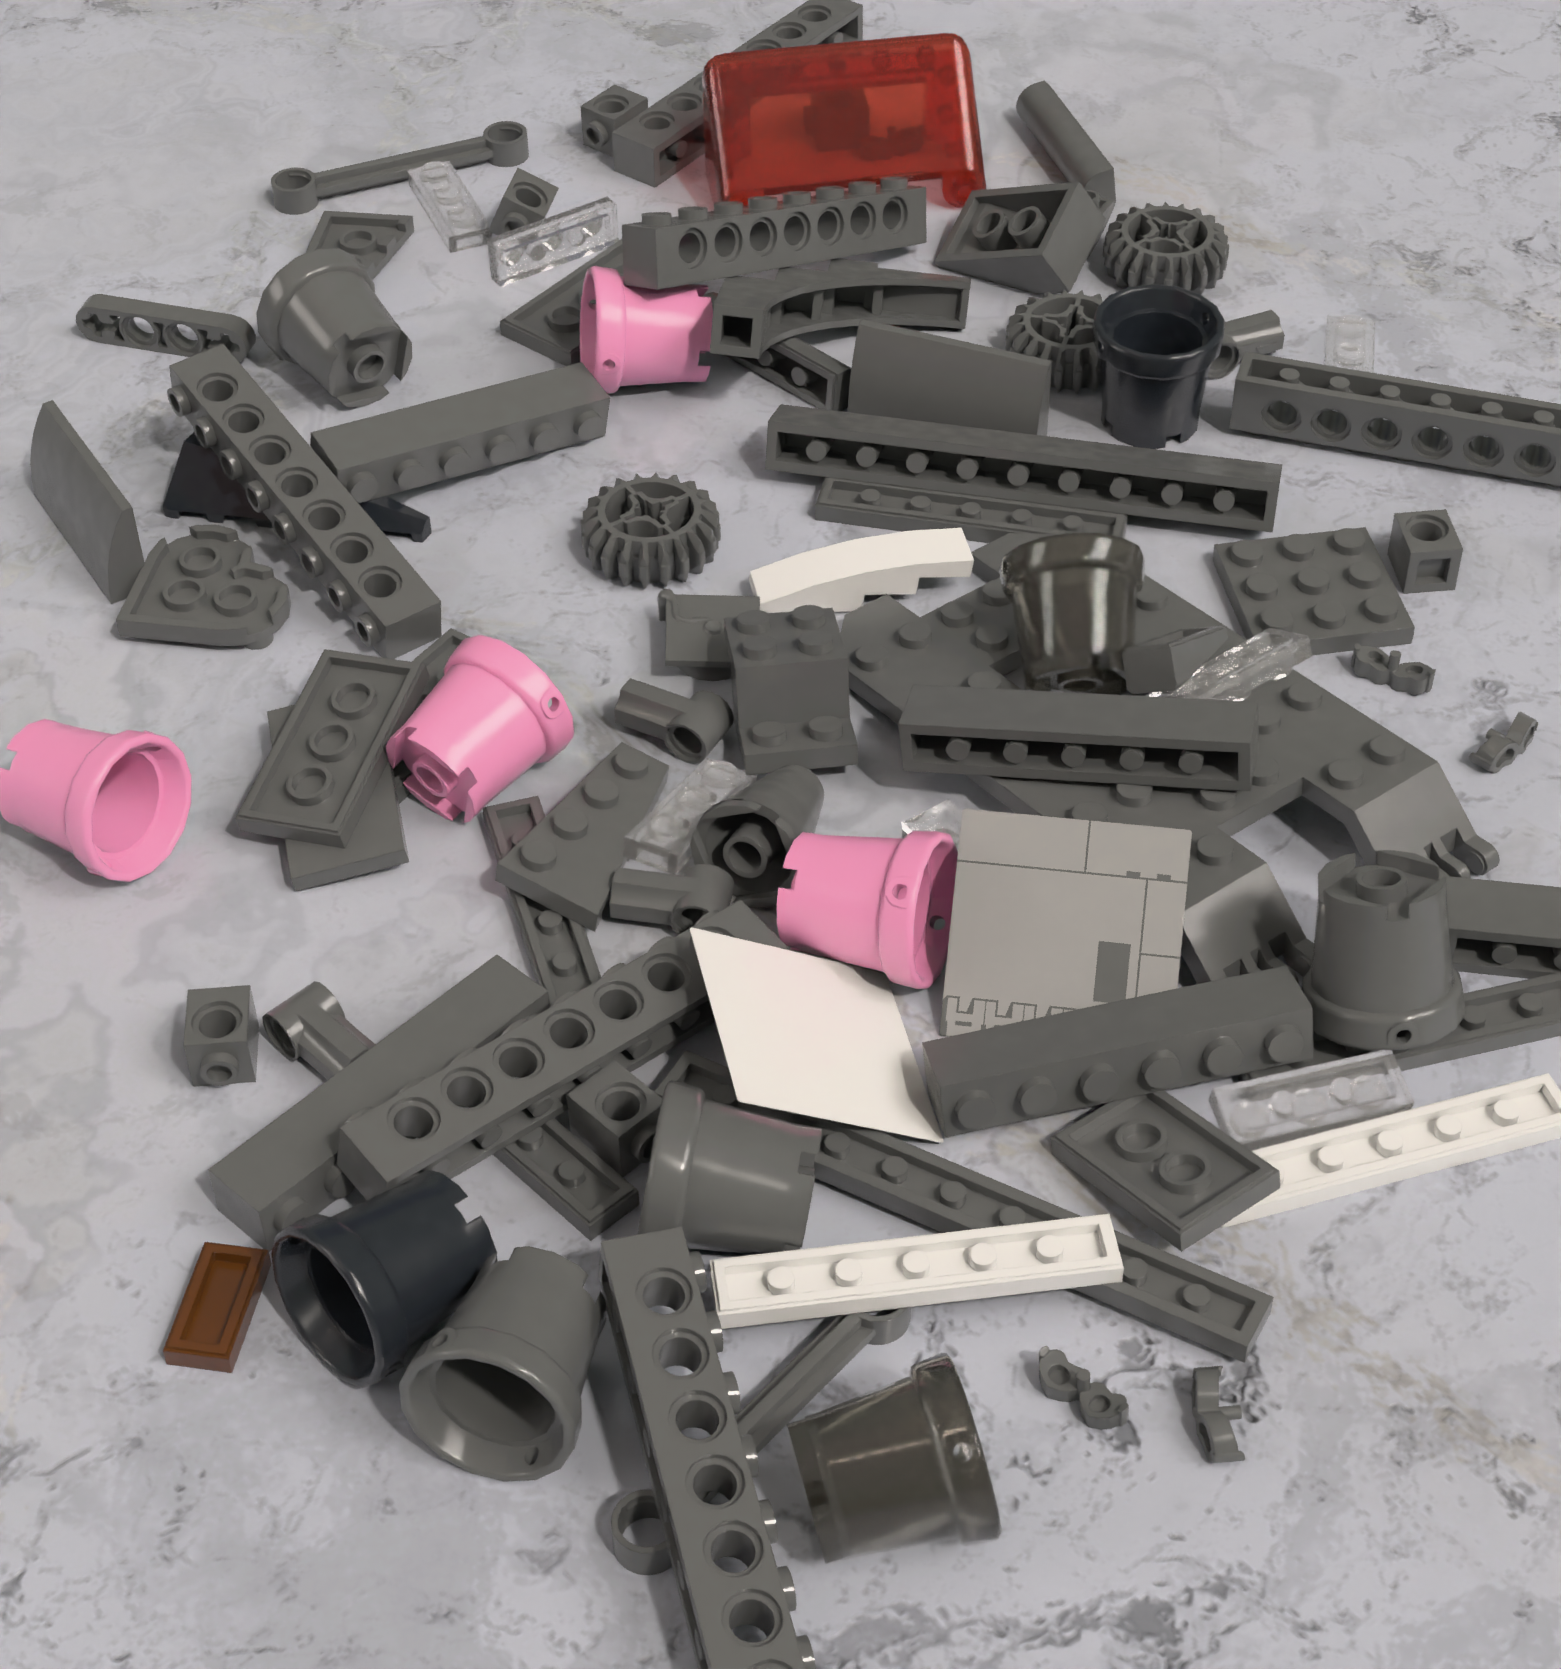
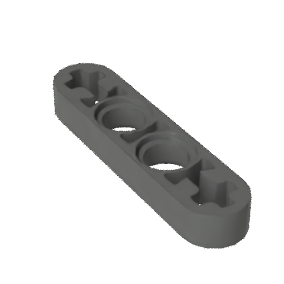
(163, 318)

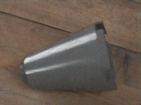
(755, 830)

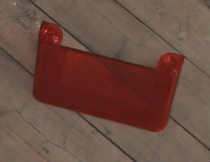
(842, 117)

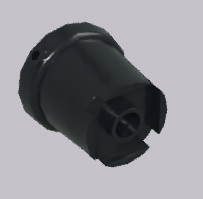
(1155, 361)
(379, 1274)

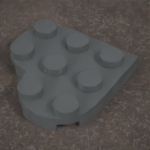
(205, 593)

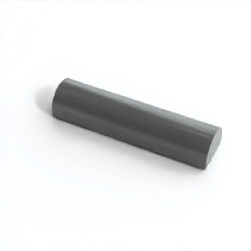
(1065, 139)
(802, 371)

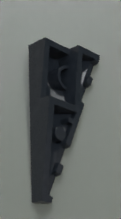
(204, 488)

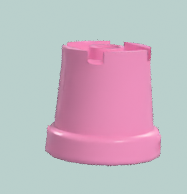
(642, 332)
(480, 728)
(98, 795)
(872, 902)

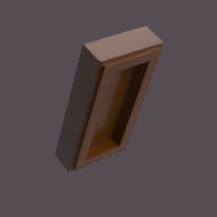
(217, 1307)

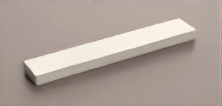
(1409, 1144)
(915, 1271)

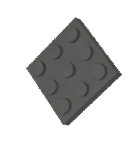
(1316, 587)

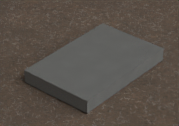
(1166, 1165)

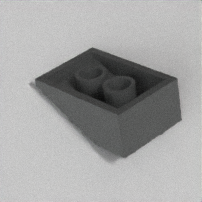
(1024, 236)

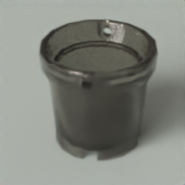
(1074, 609)
(887, 1471)

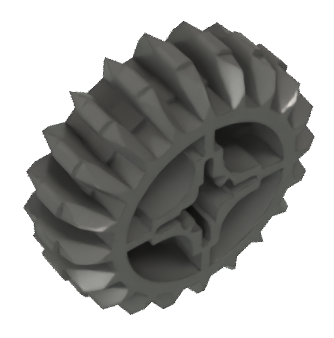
(1166, 248)
(1059, 331)
(650, 530)

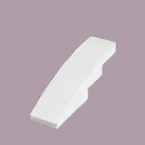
(872, 565)

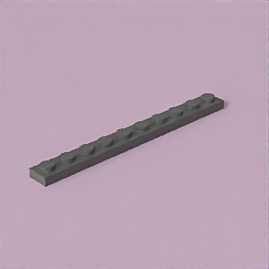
(955, 1198)

